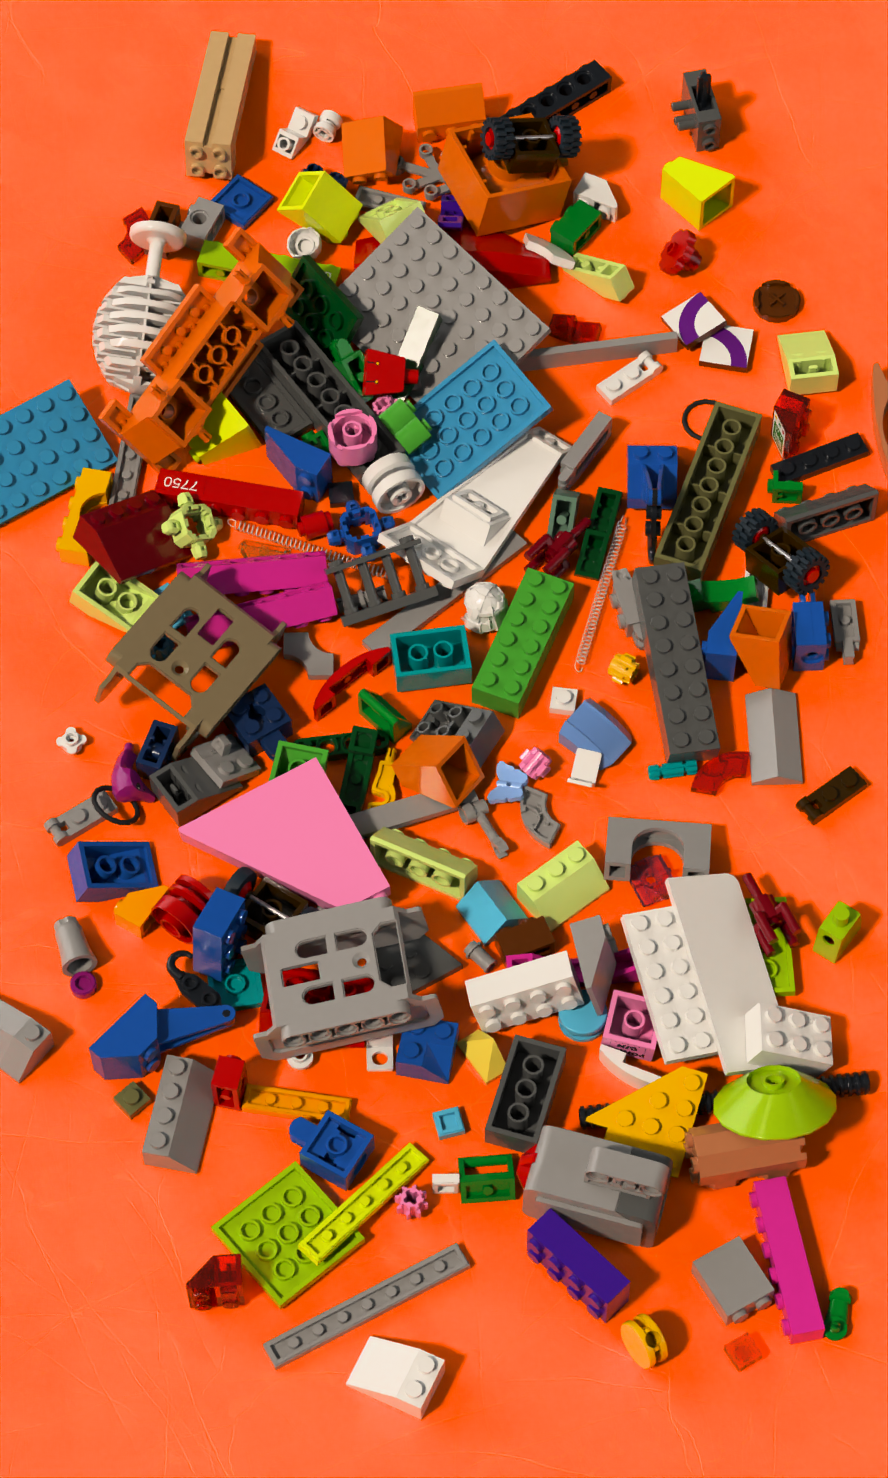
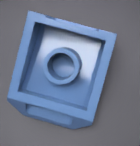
(595, 730)

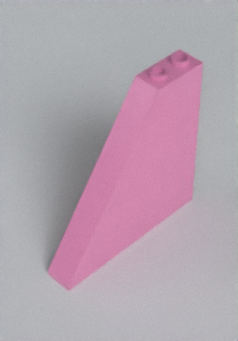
(295, 836)

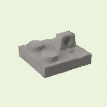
(225, 760)

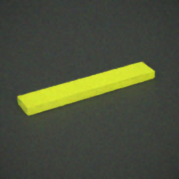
(363, 1204)

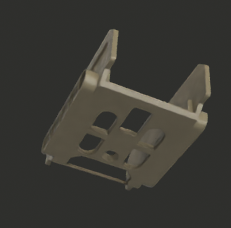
(209, 708)

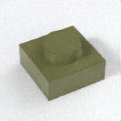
(132, 1100)

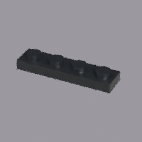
(821, 459)

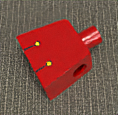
(385, 374)

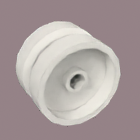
(393, 483)

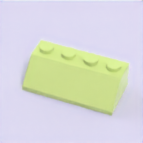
(423, 863)

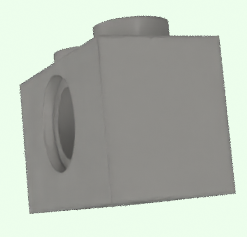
(202, 222)

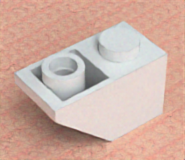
(598, 195)

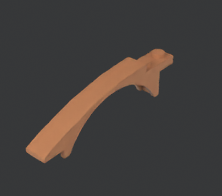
(879, 406)

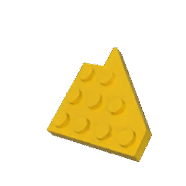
(656, 1115)

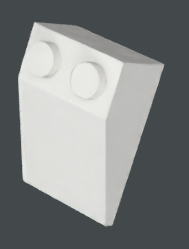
(397, 1375)

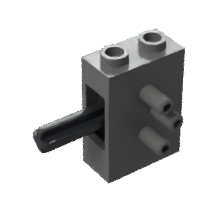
(700, 111)

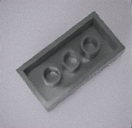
(525, 1094)

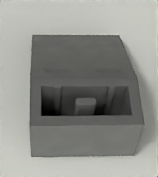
(476, 724)
(187, 790)

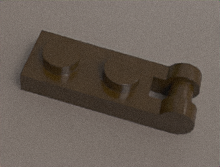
(831, 795)

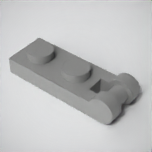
(79, 819)

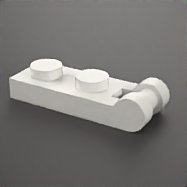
(629, 378)

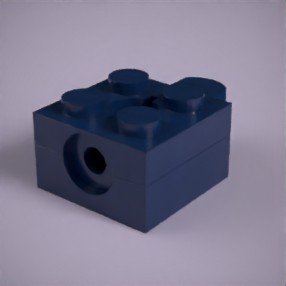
(259, 722)

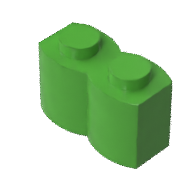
(405, 425)

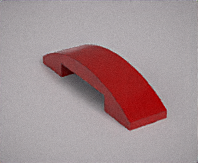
(371, 661)

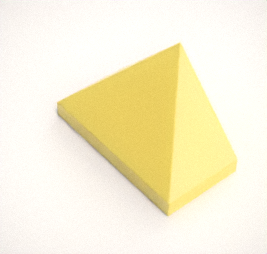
(483, 1055)

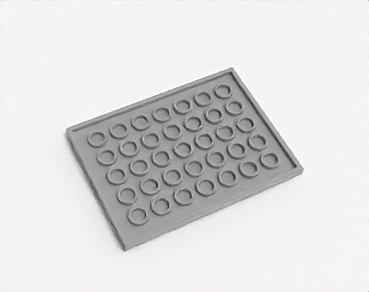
(432, 271)

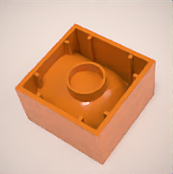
(491, 195)

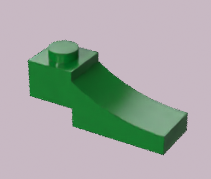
(718, 594)

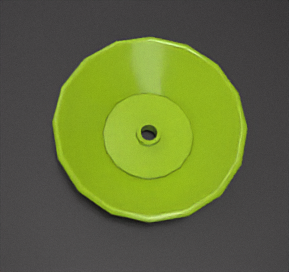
(774, 1104)

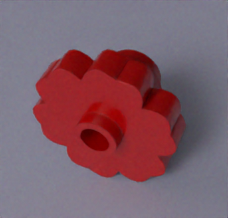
(680, 253)

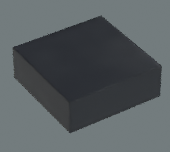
(340, 493)

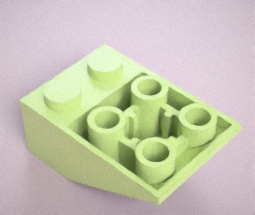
(808, 362)

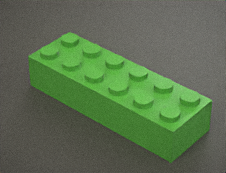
(522, 643)

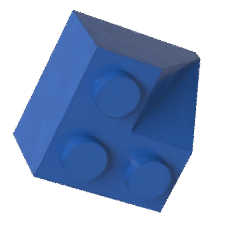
(428, 1052)

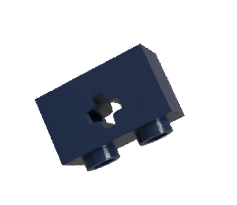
(157, 748)

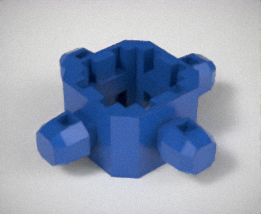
(355, 516)

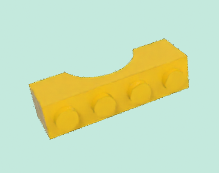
(92, 491)

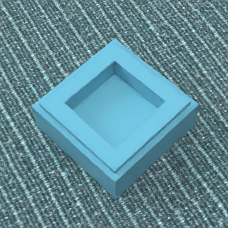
(448, 1123)

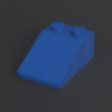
(299, 463)
(718, 651)
(110, 869)

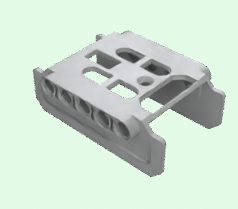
(337, 941)

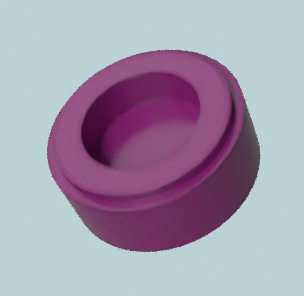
(83, 985)

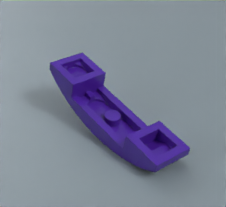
(451, 215)

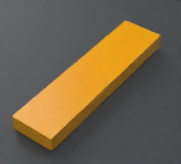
(293, 1103)

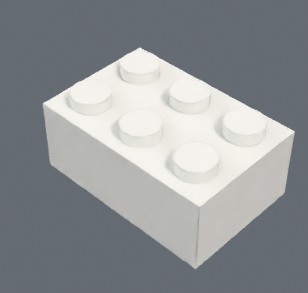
(788, 1038)

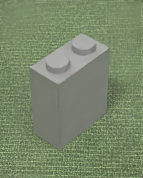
(733, 1281)

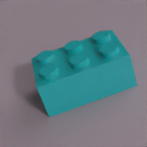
(431, 658)

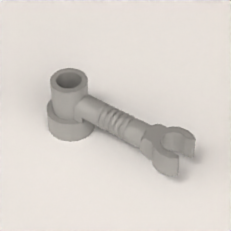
(476, 812)

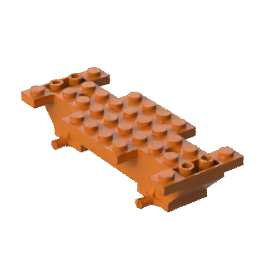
(204, 353)

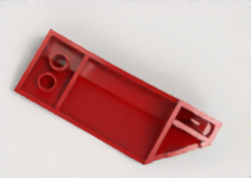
(496, 252)

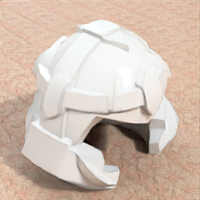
(485, 607)

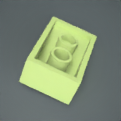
(388, 216)
(109, 601)

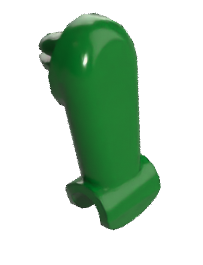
(837, 1314)

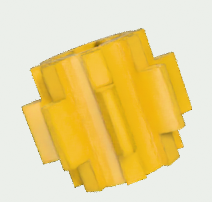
(623, 668)

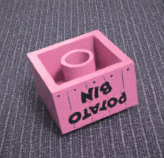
(629, 1026)

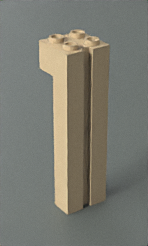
(219, 105)

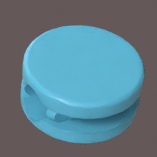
(582, 1022)

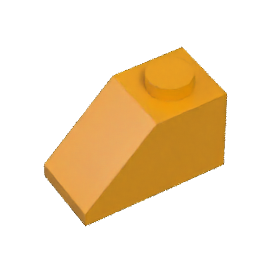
(135, 910)

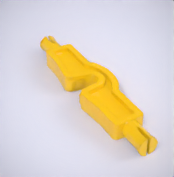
(384, 783)

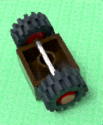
(530, 143)
(778, 555)

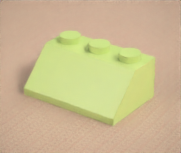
(563, 886)

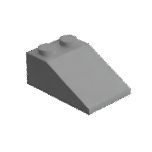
(596, 958)

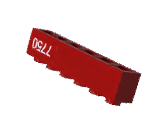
(234, 498)

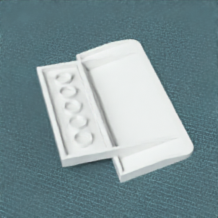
(700, 970)

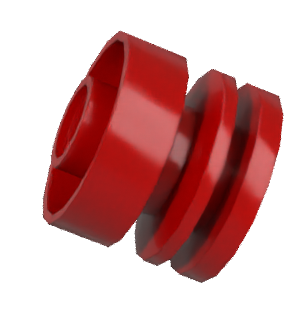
(182, 907)

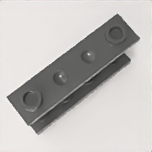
(399, 597)

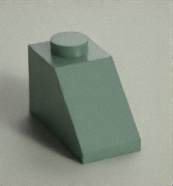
(563, 511)

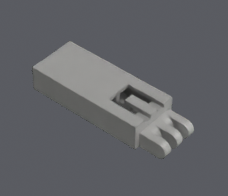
(584, 450)

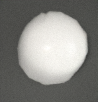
(304, 242)

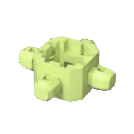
(177, 526)

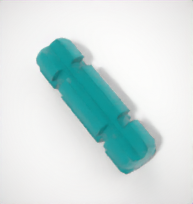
(672, 769)

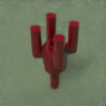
(555, 550)
(770, 917)

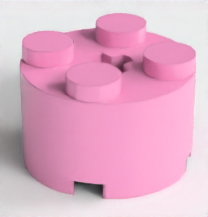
(352, 438)

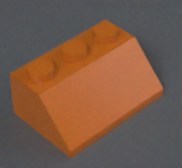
(447, 109)

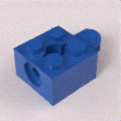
(809, 634)
(332, 1138)

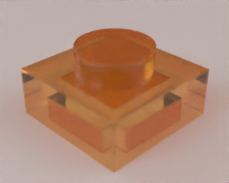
(743, 1352)

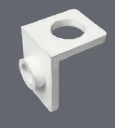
(585, 767)
(380, 1045)

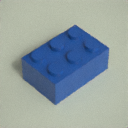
(219, 934)

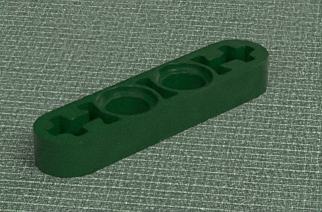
(339, 742)

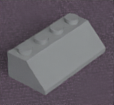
(180, 1116)

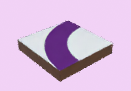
(694, 320)
(727, 349)

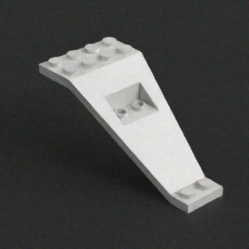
(476, 518)

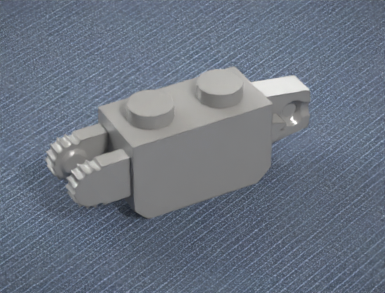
(624, 601)

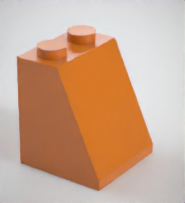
(370, 149)
(763, 643)
(439, 768)

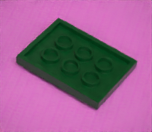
(323, 307)

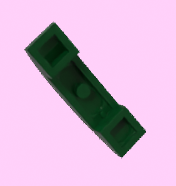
(358, 768)

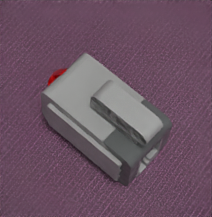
(596, 1185)

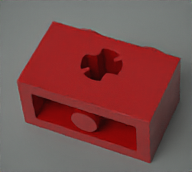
(229, 1082)

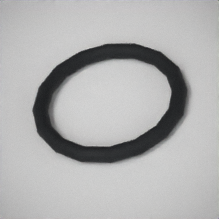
(686, 412)
(108, 817)

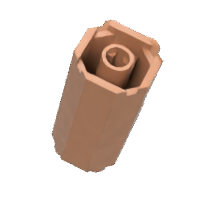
(724, 1158)

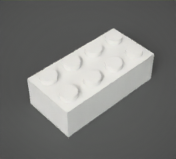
(524, 992)

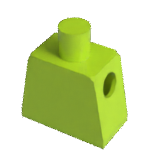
(839, 925)

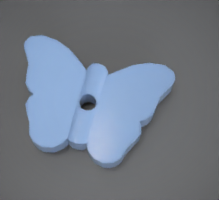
(509, 785)

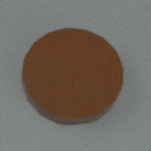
(776, 301)

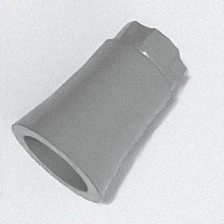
(73, 947)

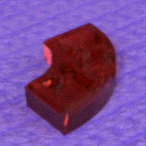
(127, 247)
(719, 770)

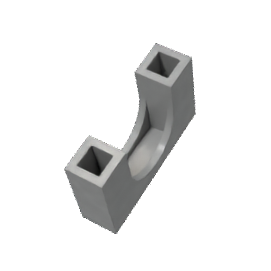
(629, 835)

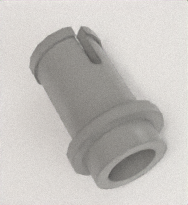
(480, 956)

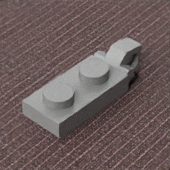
(845, 628)

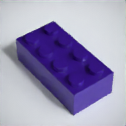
(577, 1266)

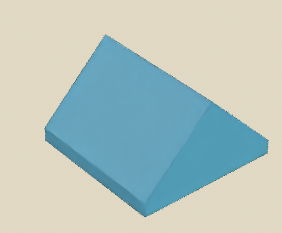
(488, 909)

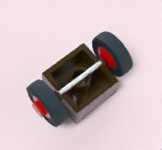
(266, 902)

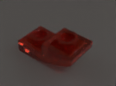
(573, 331)

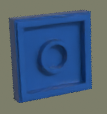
(243, 201)

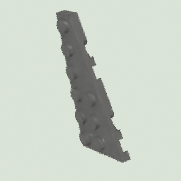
(425, 962)

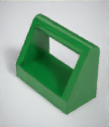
(382, 715)
(487, 1186)

